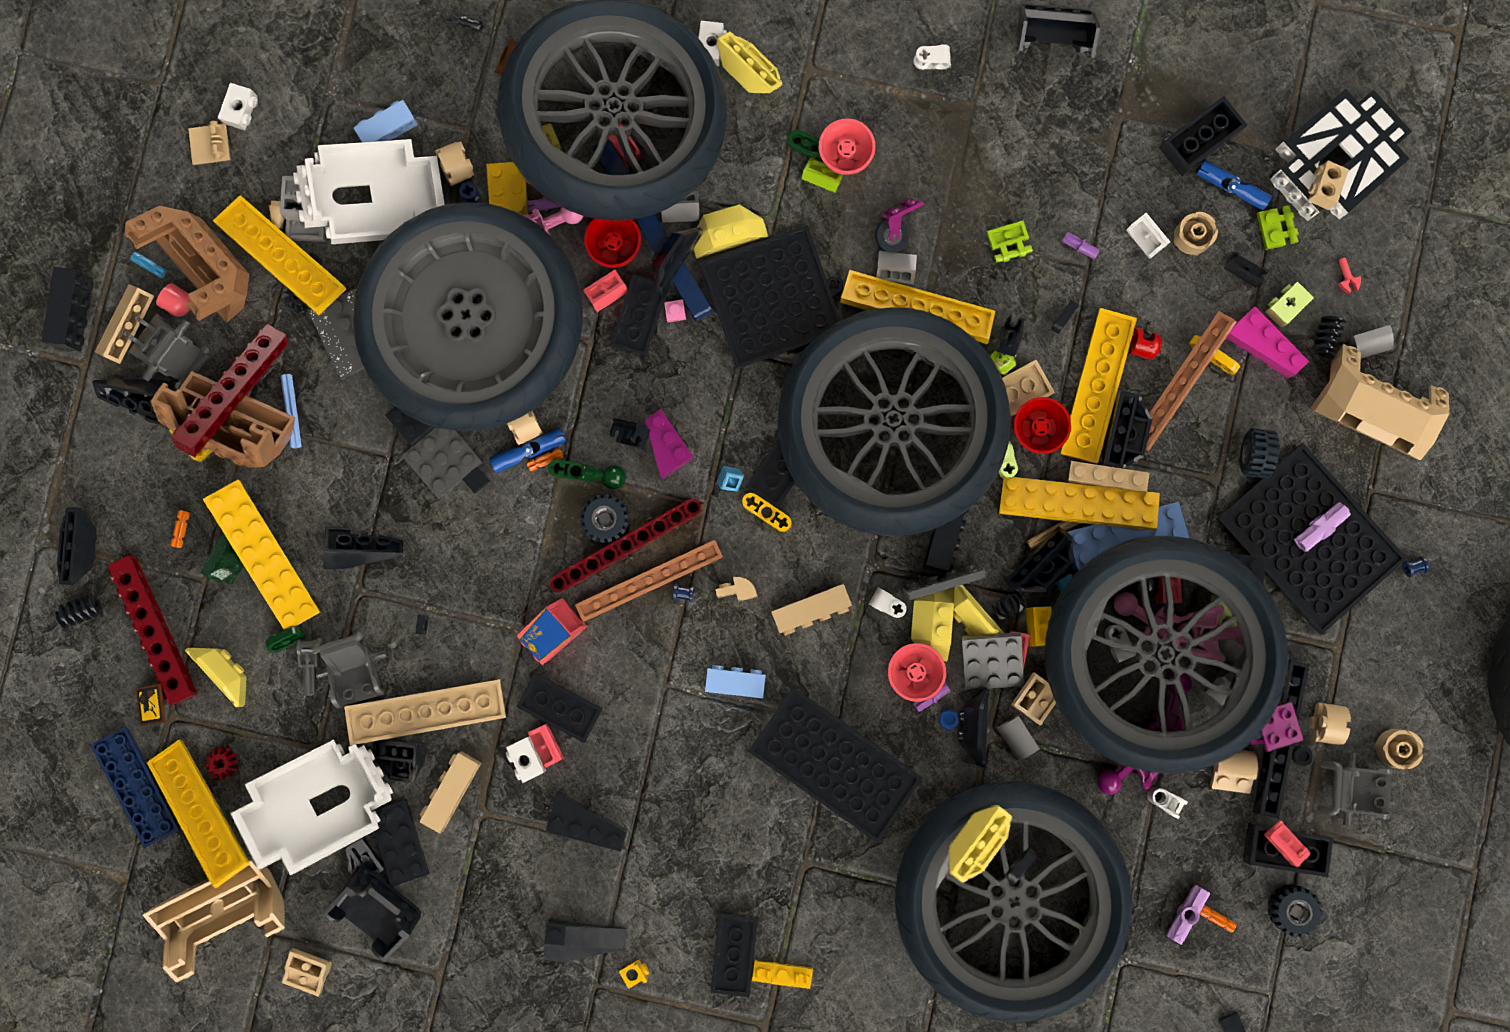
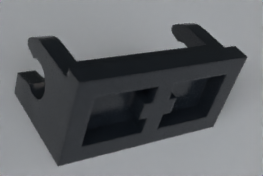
(1245, 269)
(1010, 337)
(630, 433)

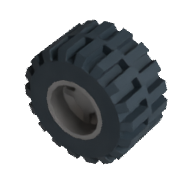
(1259, 453)
(605, 518)
(1295, 910)

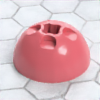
(850, 138)
(927, 675)

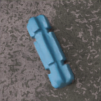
(148, 264)

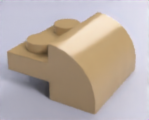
(742, 587)
(1035, 699)
(1236, 772)
(306, 971)

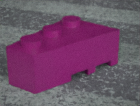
(667, 445)

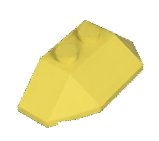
(747, 64)
(728, 230)
(972, 614)
(933, 621)
(222, 671)
(978, 842)

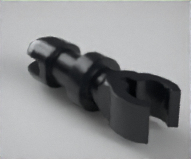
(465, 21)

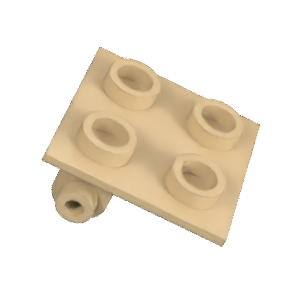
(209, 143)

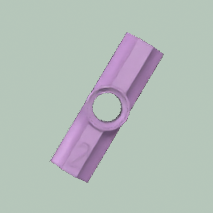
(1322, 527)
(1180, 926)

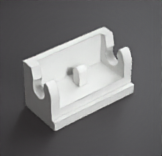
(1148, 235)

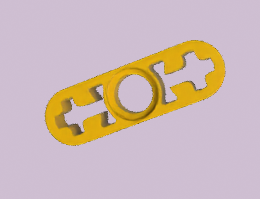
(1219, 359)
(781, 516)

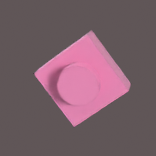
(675, 311)

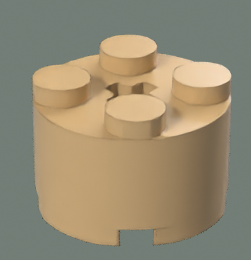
(454, 163)
(1206, 233)
(525, 428)
(1330, 723)
(1410, 749)

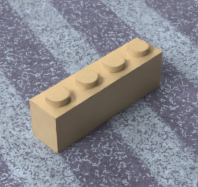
(113, 342)
(1108, 477)
(812, 608)
(450, 792)

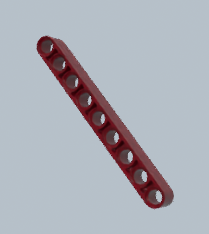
(599, 556)

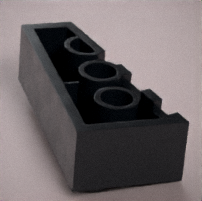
(584, 824)

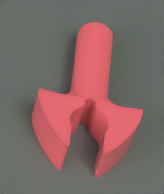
(1348, 277)

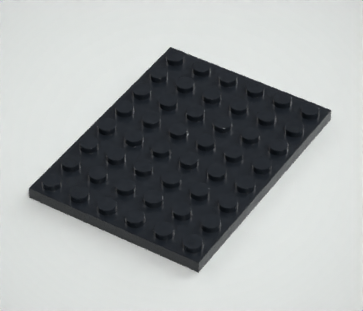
(1335, 570)

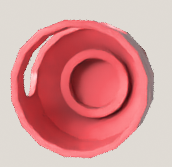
(173, 300)

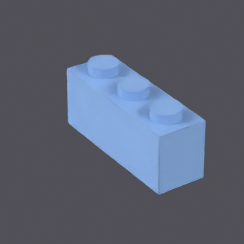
(386, 124)
(735, 681)

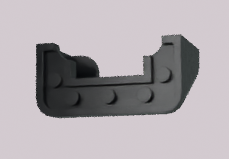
(376, 911)

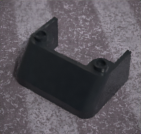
(1058, 26)

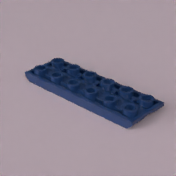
(135, 786)

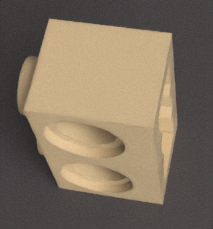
(1330, 186)

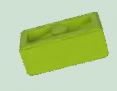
(820, 175)

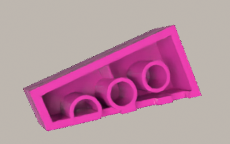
(1266, 343)

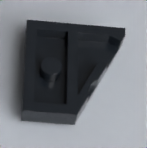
(362, 855)

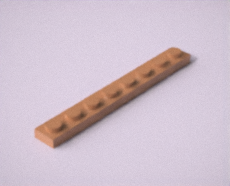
(1188, 374)
(648, 581)

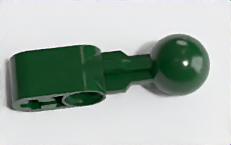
(612, 476)

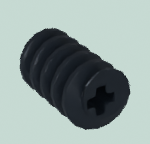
(1326, 336)
(78, 611)

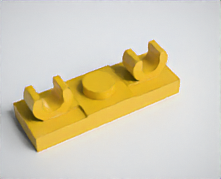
(782, 974)

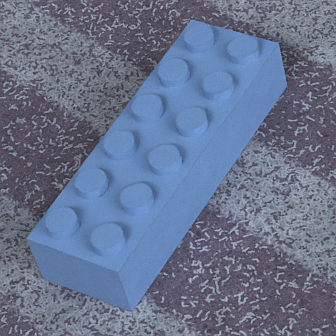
(1095, 539)

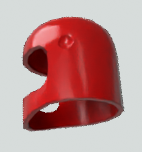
(1145, 347)

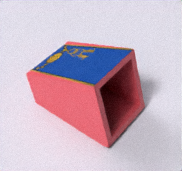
(551, 631)

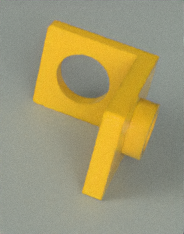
(641, 969)

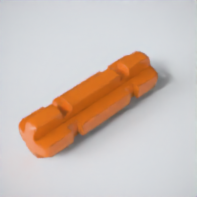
(544, 459)
(180, 529)
(1218, 918)

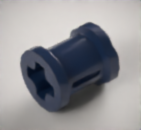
(473, 198)
(1416, 566)
(683, 592)

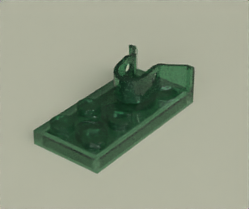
(223, 563)

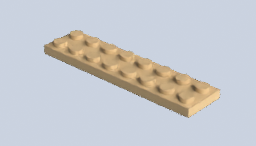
(425, 712)

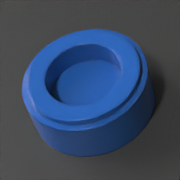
(948, 719)

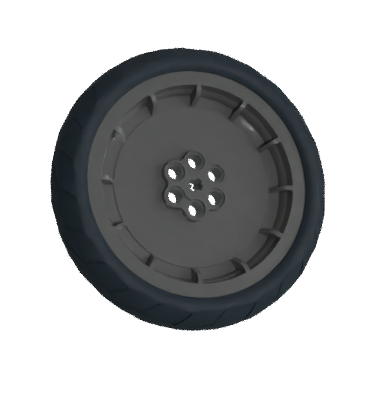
(466, 378)

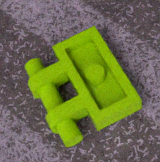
(1272, 230)
(1007, 236)

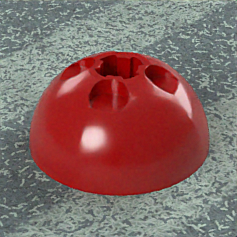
(606, 233)
(1049, 417)

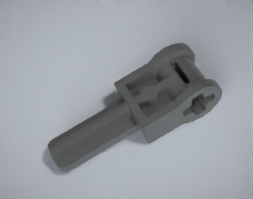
(308, 660)

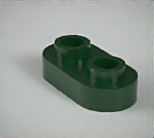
(807, 142)
(284, 639)

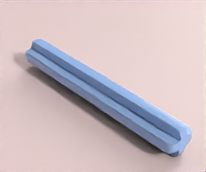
(290, 408)

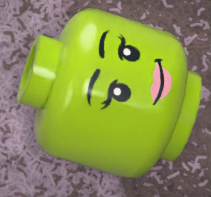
(1003, 362)

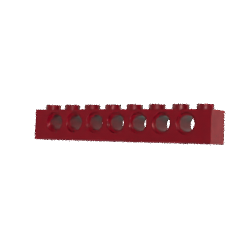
(229, 399)
(162, 635)

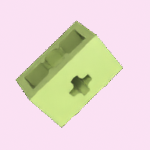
(1298, 300)

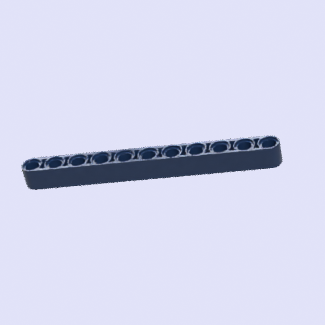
(655, 236)

